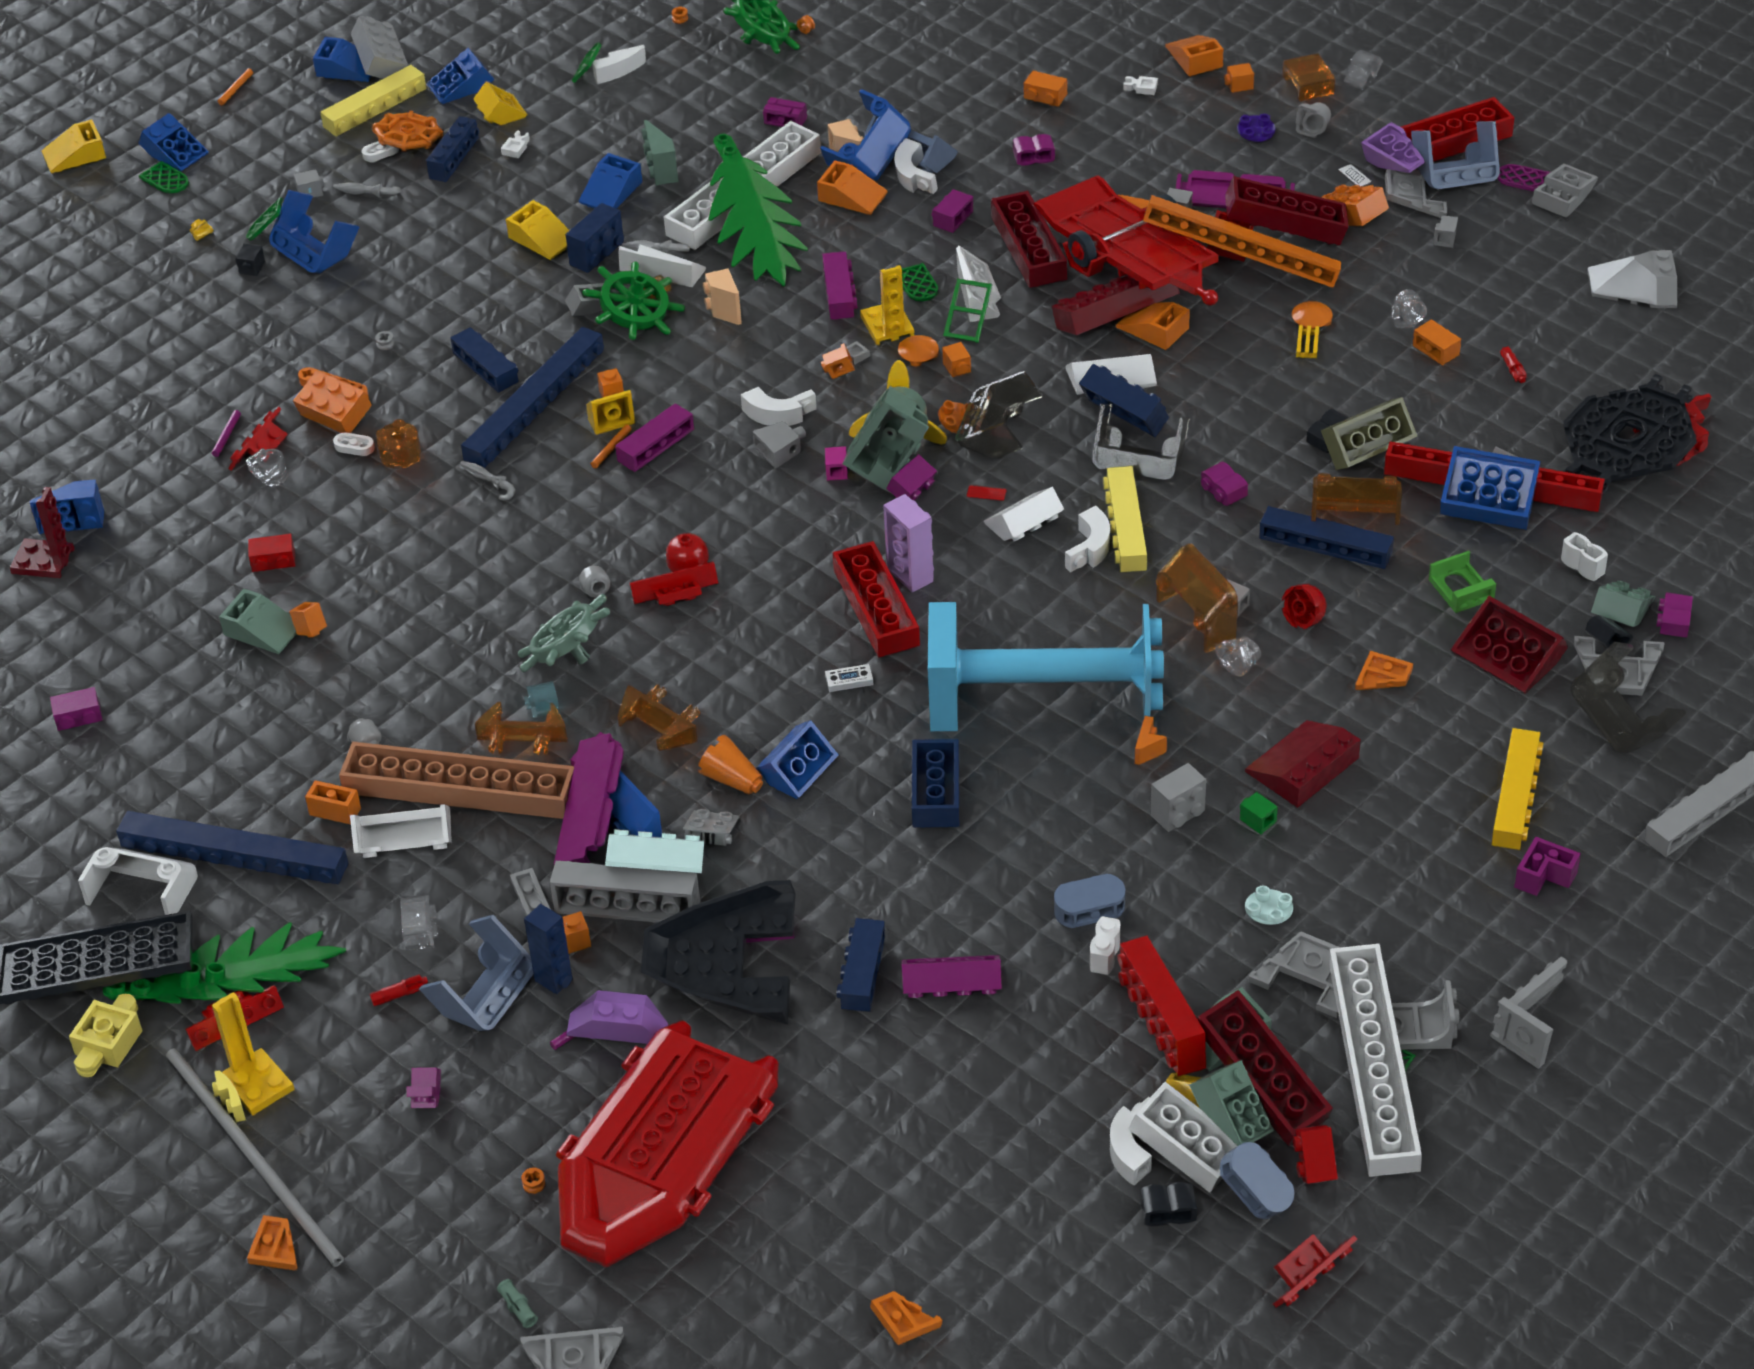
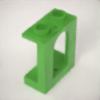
(1468, 596)

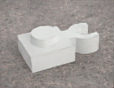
(1143, 85)
(515, 146)

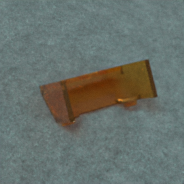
(1356, 495)
(1204, 591)

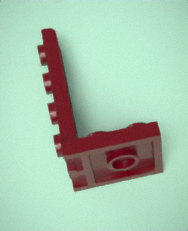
(46, 556)

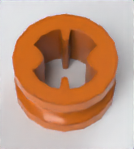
(679, 15)
(805, 24)
(535, 1186)

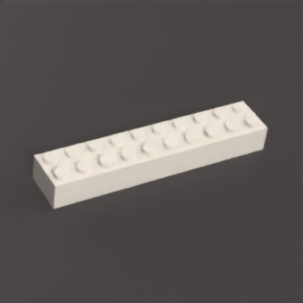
(779, 154)
(1375, 1061)

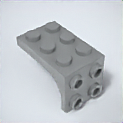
(1429, 1022)

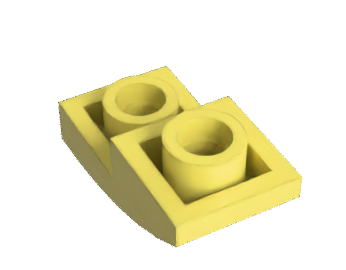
(228, 1094)

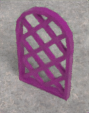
(1513, 169)

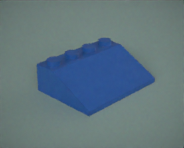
(1489, 487)

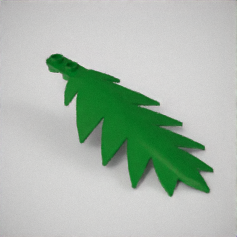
(753, 213)
(233, 969)

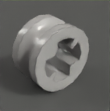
(384, 340)

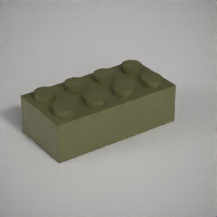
(1368, 433)

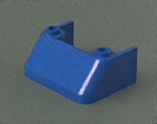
(879, 143)
(293, 237)

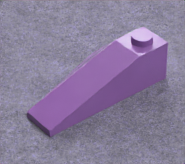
(1392, 150)

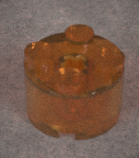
(398, 444)

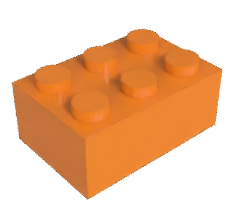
(332, 402)

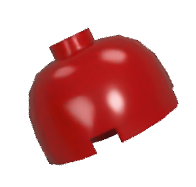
(686, 552)
(1304, 605)

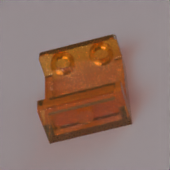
(1309, 76)

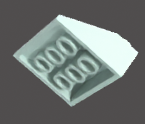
(655, 853)

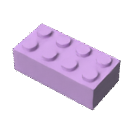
(908, 542)

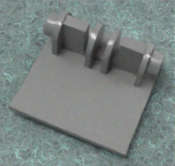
(704, 822)

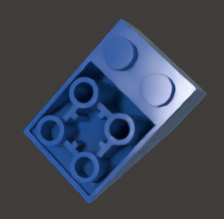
(339, 60)
(460, 78)
(171, 143)
(611, 182)
(78, 506)

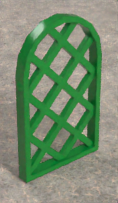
(587, 61)
(180, 187)
(265, 219)
(932, 282)

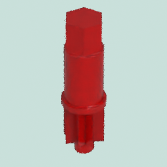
(1515, 367)
(398, 990)

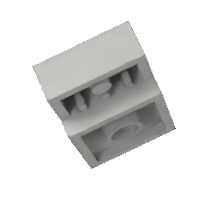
(1564, 190)

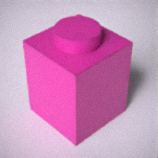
(833, 460)

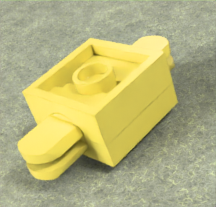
(105, 1034)

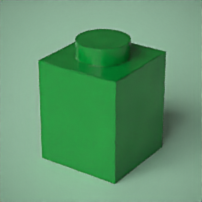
(1258, 812)

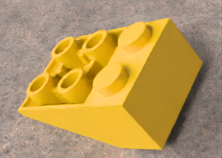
(74, 147)
(538, 230)

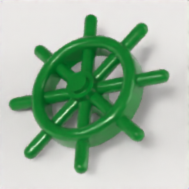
(763, 22)
(633, 300)

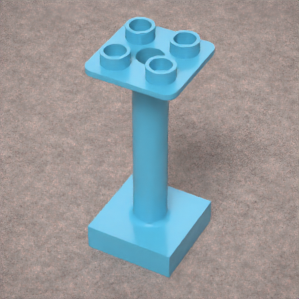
(954, 666)

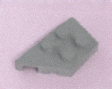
(573, 1349)

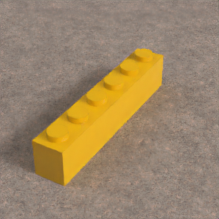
(1516, 789)

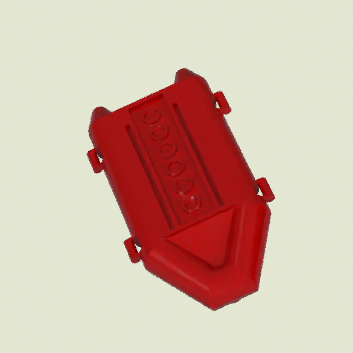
(657, 1143)

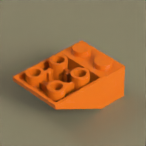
(1197, 54)
(849, 188)
(1361, 202)
(1157, 323)

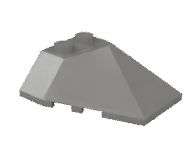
(1637, 278)

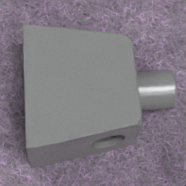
(778, 442)

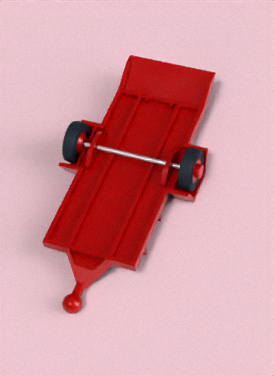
(1113, 231)

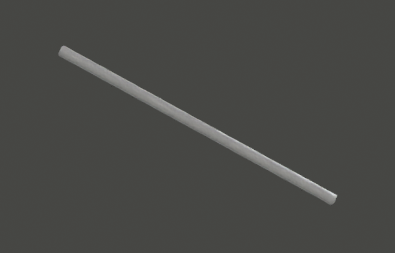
(255, 1158)

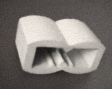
(1584, 556)
(1105, 945)

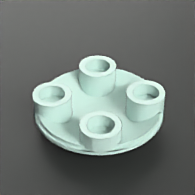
(1269, 906)

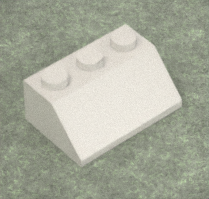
(1026, 515)

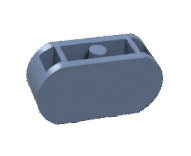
(1088, 900)
(1257, 1180)

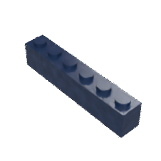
(1326, 537)

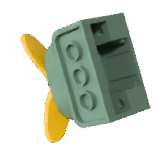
(890, 431)

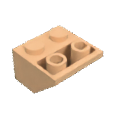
(843, 133)

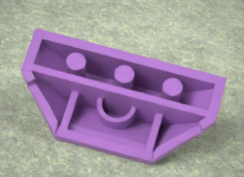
(616, 1018)

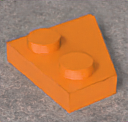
(1383, 672)
(273, 1245)
(903, 1318)

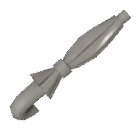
(356, 188)
(666, 246)
(498, 481)

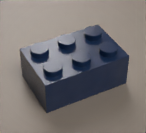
(594, 237)

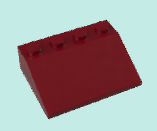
(1509, 645)
(1306, 760)

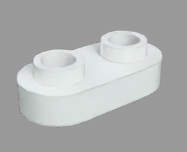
(376, 151)
(353, 444)

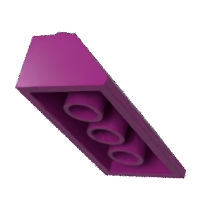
(951, 975)

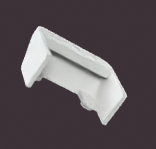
(401, 831)
(176, 873)

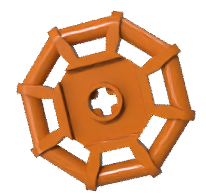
(407, 131)

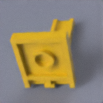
(889, 318)
(251, 1072)

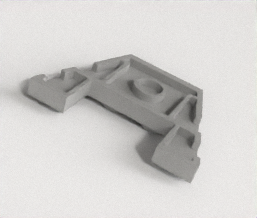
(1409, 191)
(1636, 669)
(1306, 960)

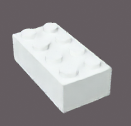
(1183, 1135)

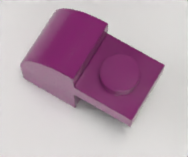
(424, 1087)

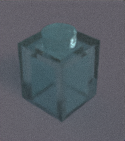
(540, 697)

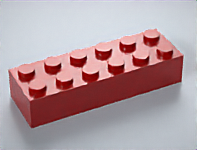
(1458, 127)
(876, 599)
(1162, 1006)

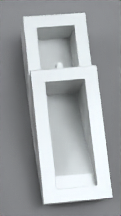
(618, 63)

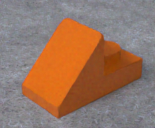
(1149, 743)

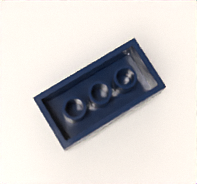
(1126, 400)
(935, 783)

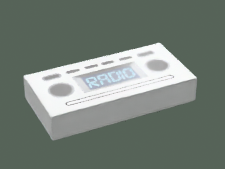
(849, 678)

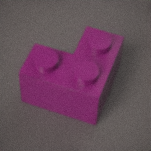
(1546, 862)

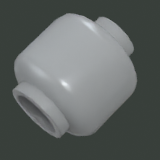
(594, 581)
(364, 731)

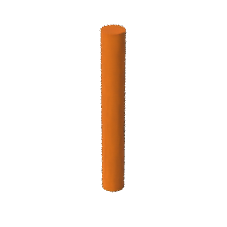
(236, 85)
(610, 446)

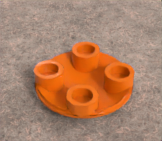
(1312, 314)
(918, 349)
(951, 415)

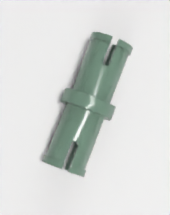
(517, 1303)

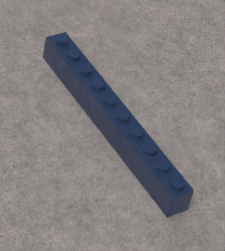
(532, 397)
(232, 847)

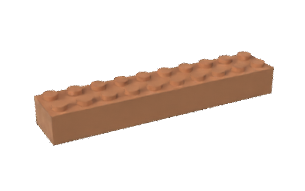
(457, 779)

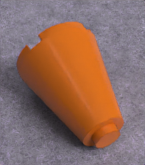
(730, 766)

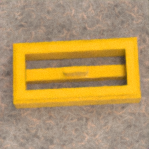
(1308, 332)

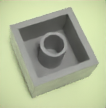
(1178, 797)

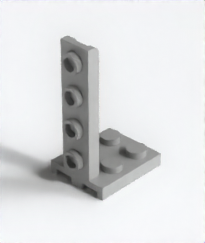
(1518, 1028)

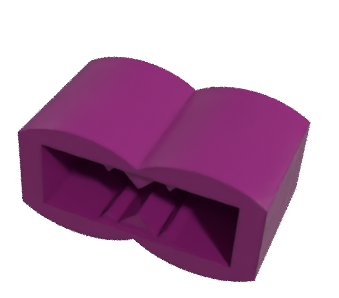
(1033, 149)
(1224, 483)
(1675, 614)

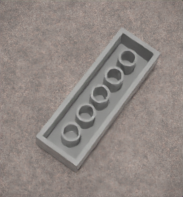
(621, 891)

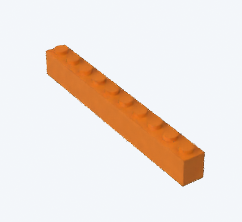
(1242, 241)

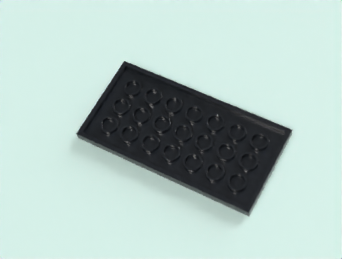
(96, 957)

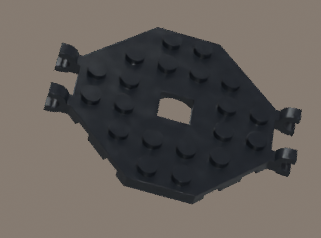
(1657, 413)

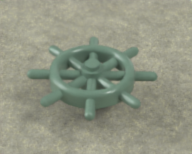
(564, 634)

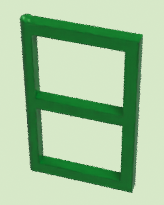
(953, 307)

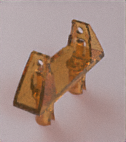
(492, 728)
(676, 728)

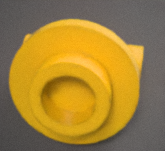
(200, 229)

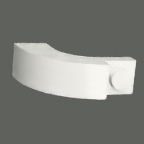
(906, 159)
(772, 411)
(1093, 551)
(1127, 1156)

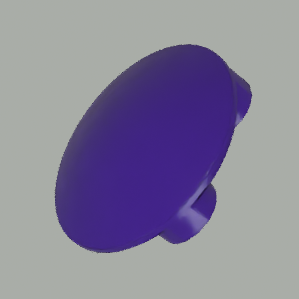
(1256, 127)

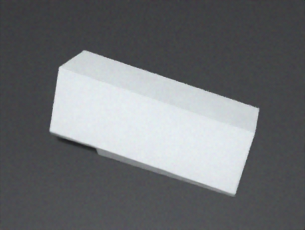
(657, 262)
(974, 269)
(1135, 369)

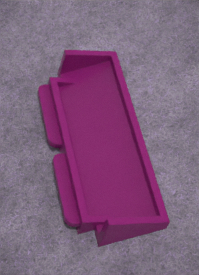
(1211, 186)
(588, 800)

